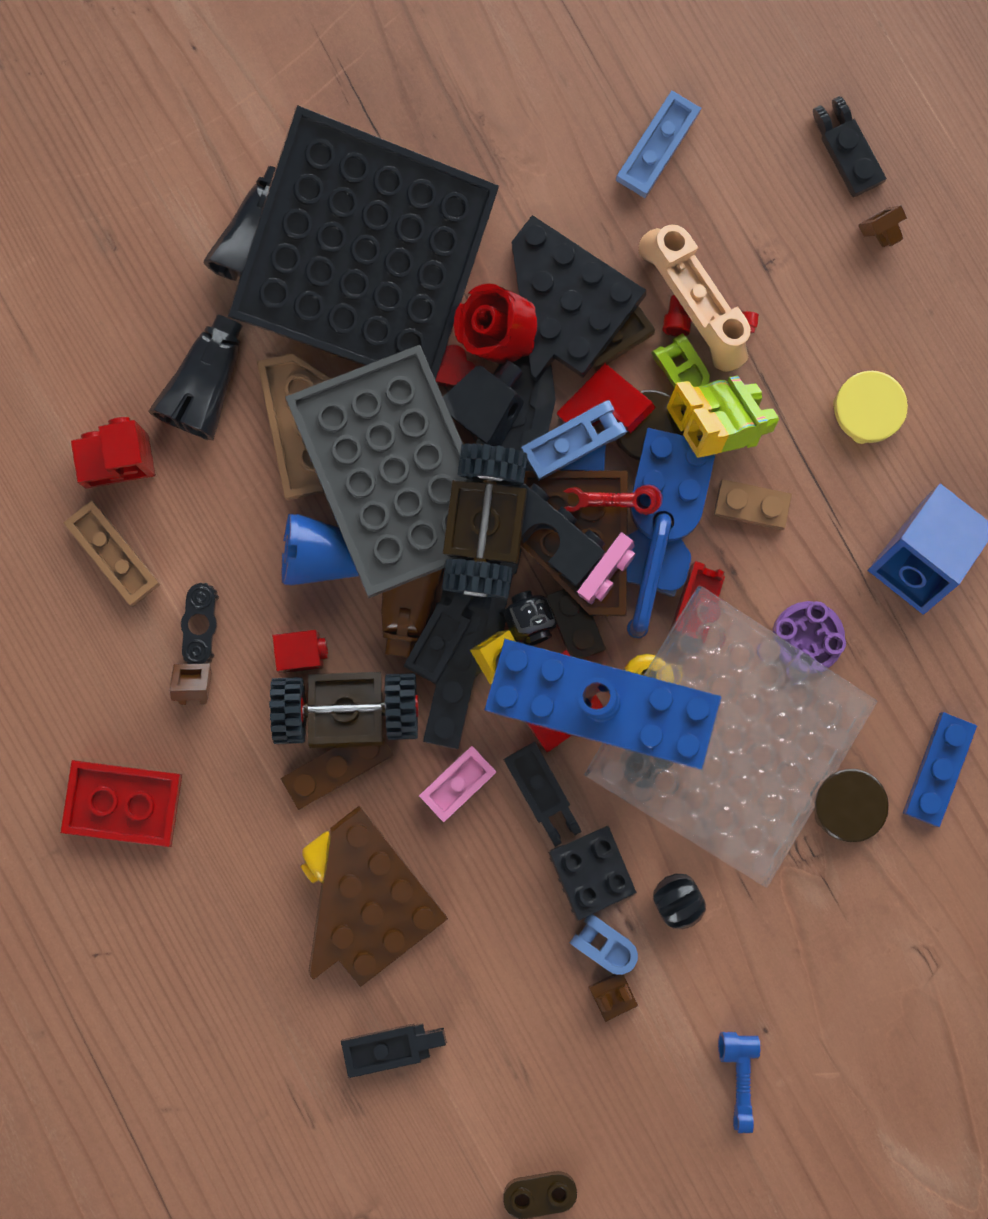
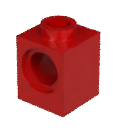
(299, 651)

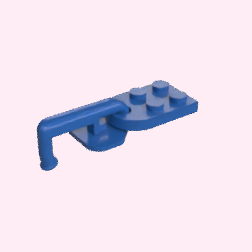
(660, 554)

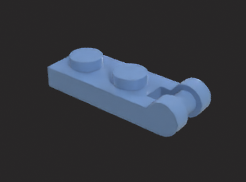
(572, 440)

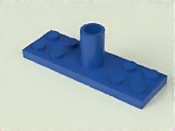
(640, 716)

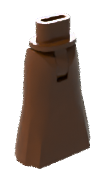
(407, 612)

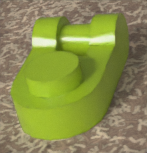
(691, 370)

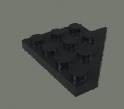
(574, 296)

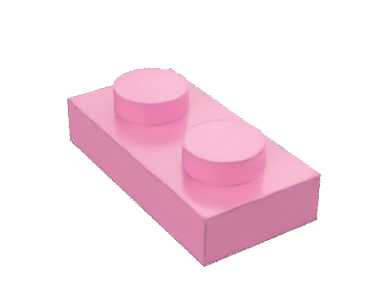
(598, 582)
(457, 783)

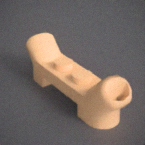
(722, 328)

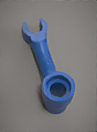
(740, 1050)

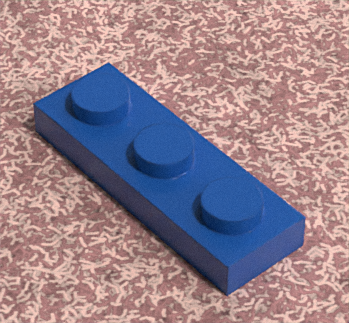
(939, 769)

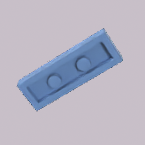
(658, 144)

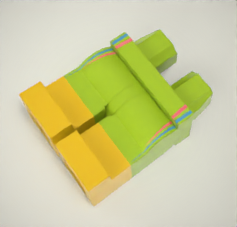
(721, 412)

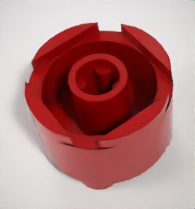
(496, 324)

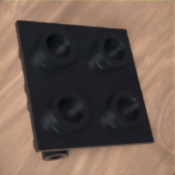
(592, 872)

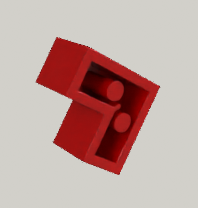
(113, 454)

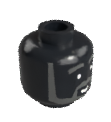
(530, 618)

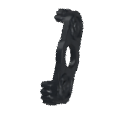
(199, 600)

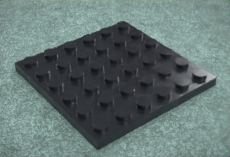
(361, 244)

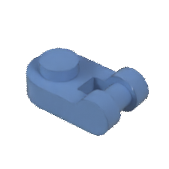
(617, 953)

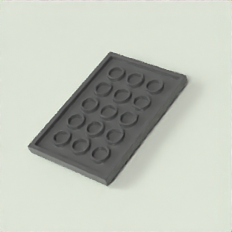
(384, 464)

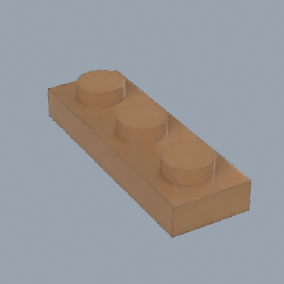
(111, 553)

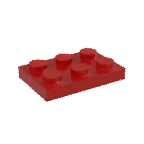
(121, 803)

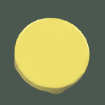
(870, 407)

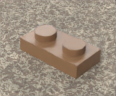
(752, 504)

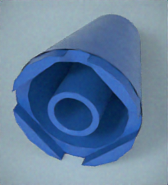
(314, 552)

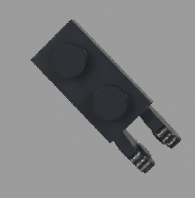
(849, 149)
(540, 789)

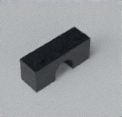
(577, 551)

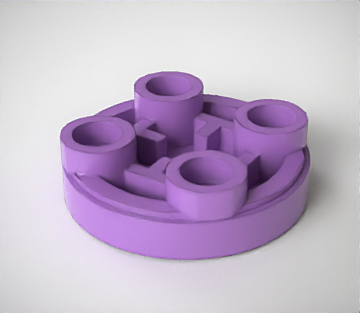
(812, 630)

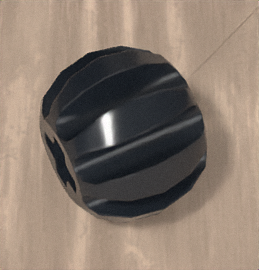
(679, 901)

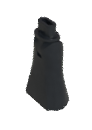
(232, 247)
(199, 386)

